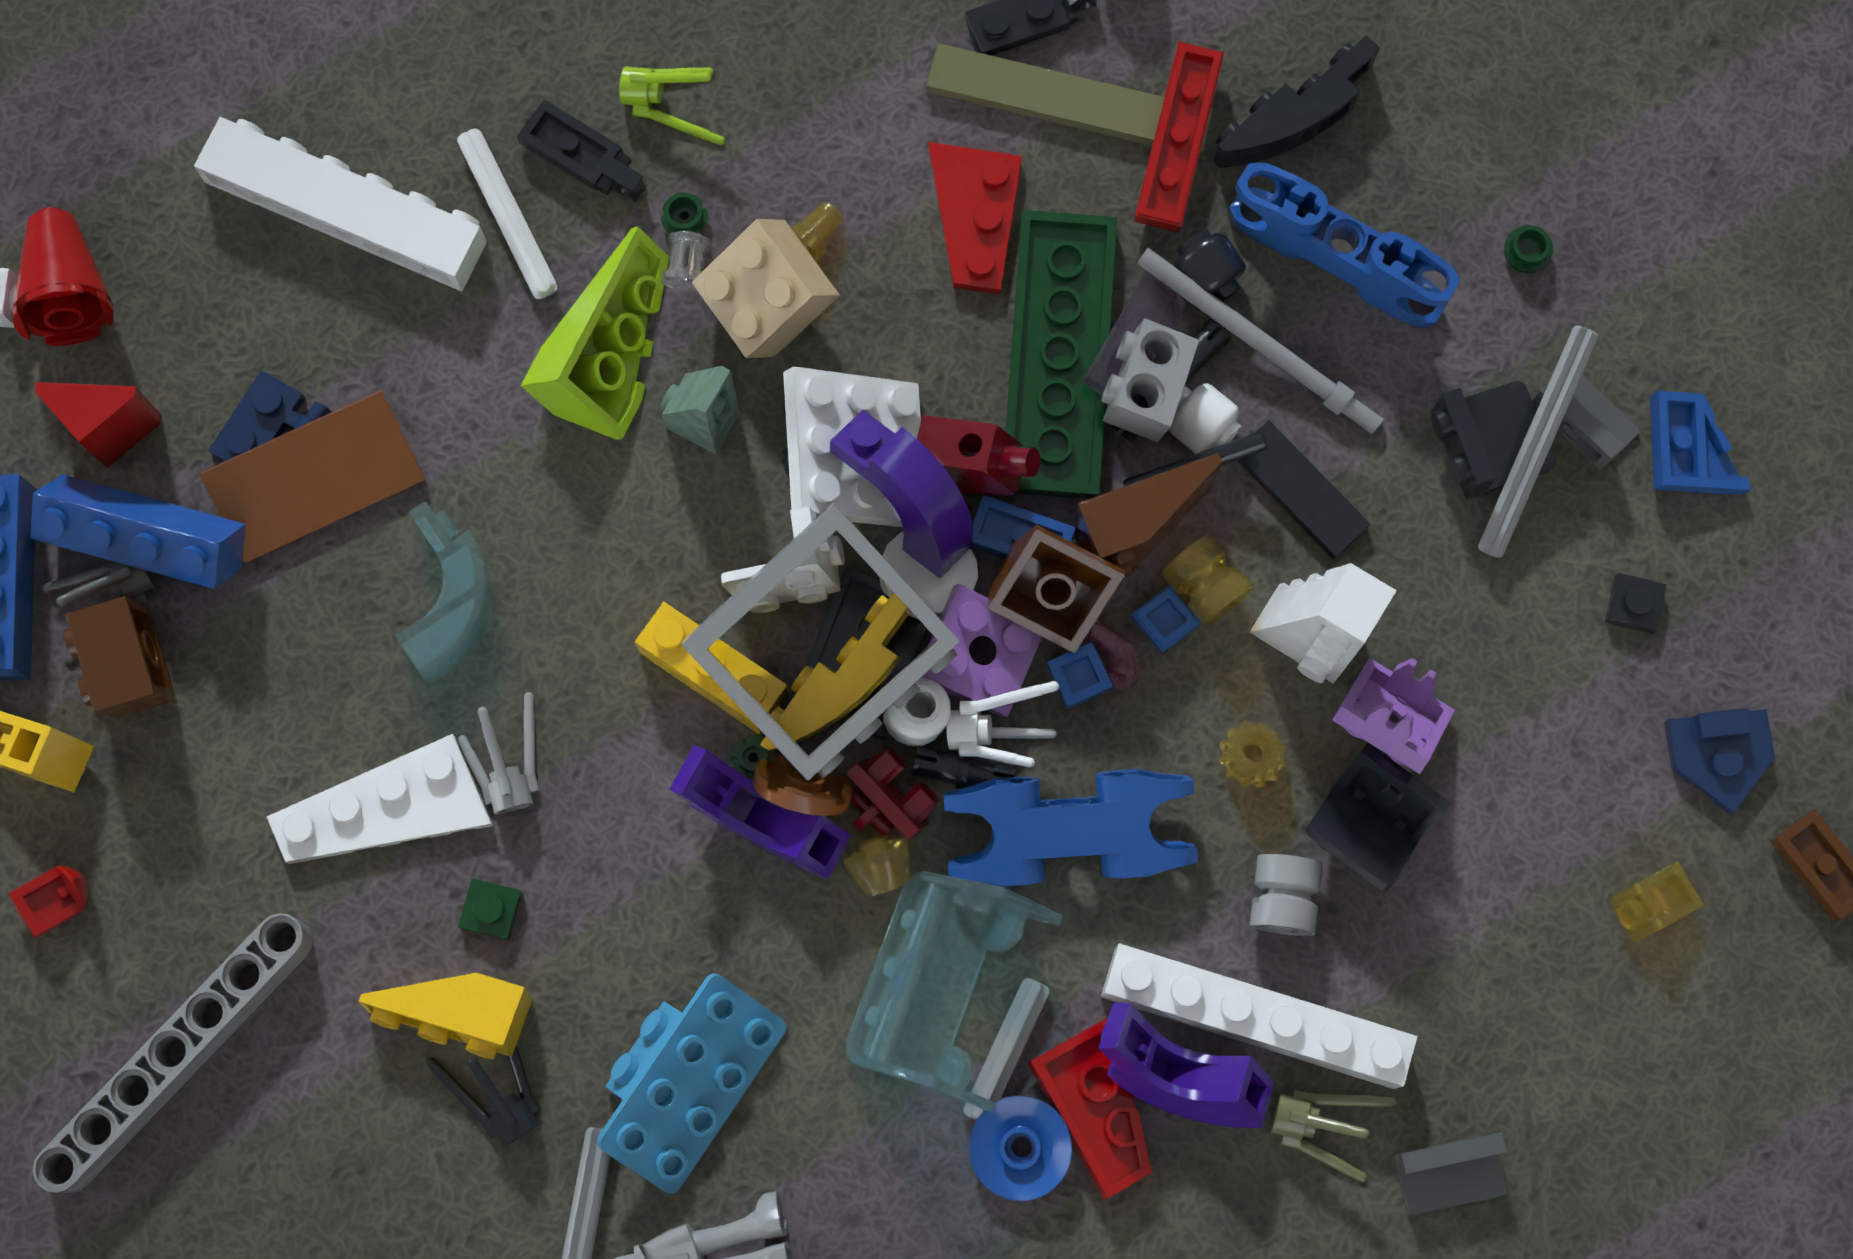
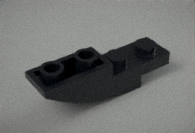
(1293, 118)

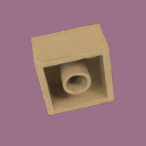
(765, 288)

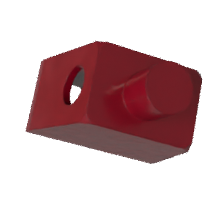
(978, 455)

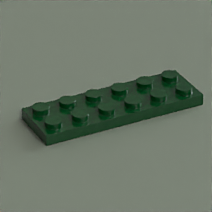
(1056, 335)

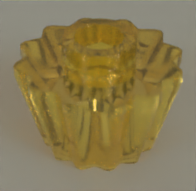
(1240, 766)
(880, 864)

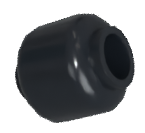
(1211, 263)

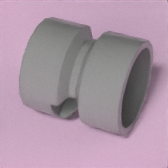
(1286, 894)

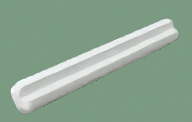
(507, 214)

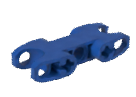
(1381, 266)
(1103, 825)

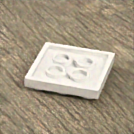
(816, 411)

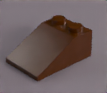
(1137, 517)

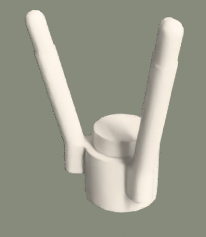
(970, 729)

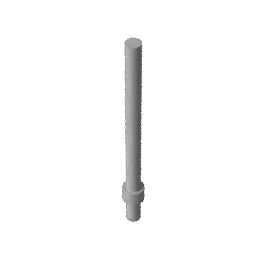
(1336, 396)

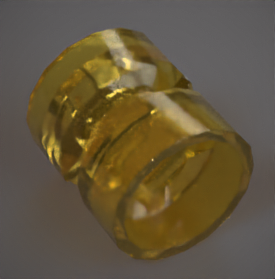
(1207, 580)

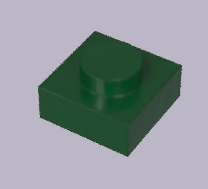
(490, 909)

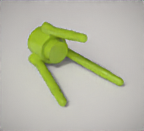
(646, 86)

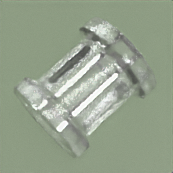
(683, 245)

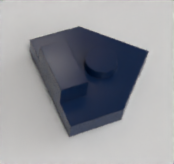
(1721, 752)

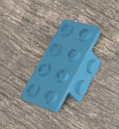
(686, 1080)

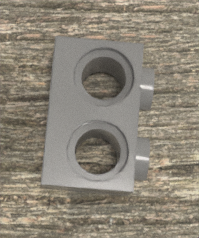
(1157, 383)

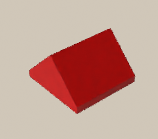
(101, 417)

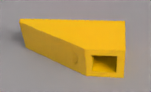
(463, 1008)

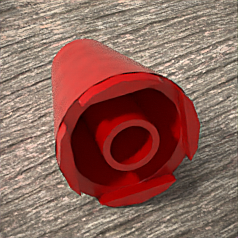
(59, 283)

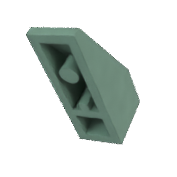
(702, 407)

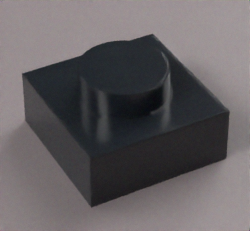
(1635, 603)

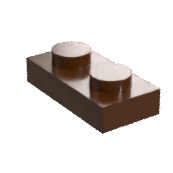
(1819, 862)

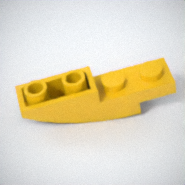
(830, 695)

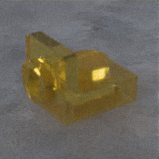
(1656, 902)

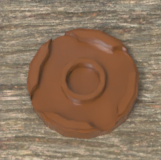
(788, 788)

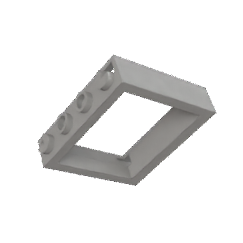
(865, 720)

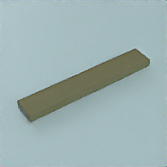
(1046, 94)

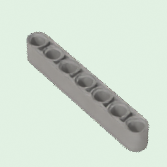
(151, 1062)

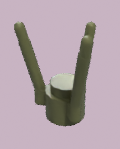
(1297, 1119)

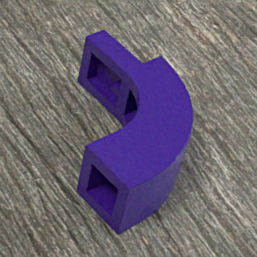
(916, 485)
(733, 803)
(1182, 1081)

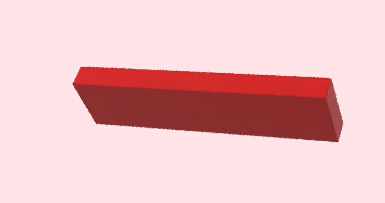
(1179, 137)

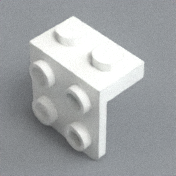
(808, 581)

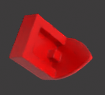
(50, 899)

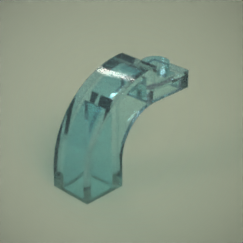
(462, 610)

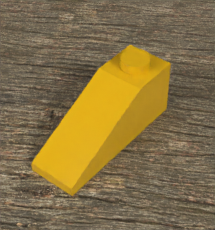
(42, 752)

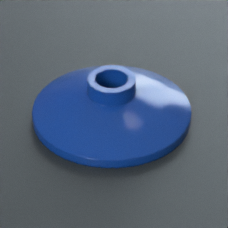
(1001, 1167)

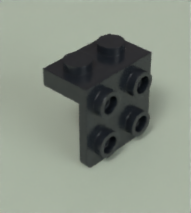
(1485, 434)
(1375, 817)

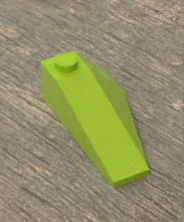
(595, 352)

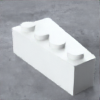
(1324, 619)

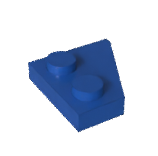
(1690, 448)

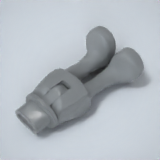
(683, 1242)

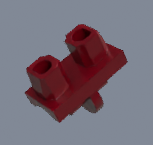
(875, 779)

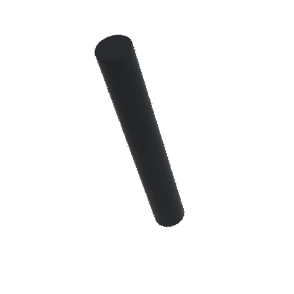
(1228, 452)

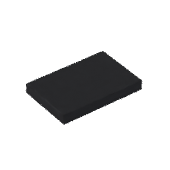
(847, 619)

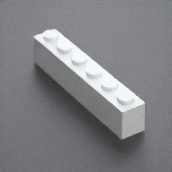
(341, 203)
(1259, 1017)

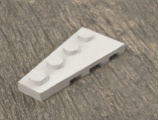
(397, 802)

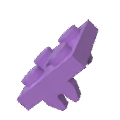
(1015, 647)
(1382, 692)

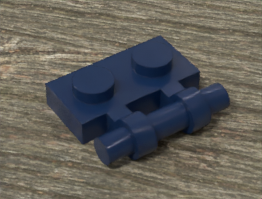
(263, 416)

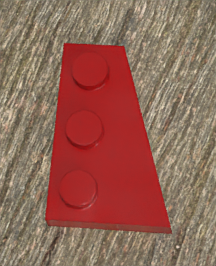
(976, 212)
(1095, 1109)

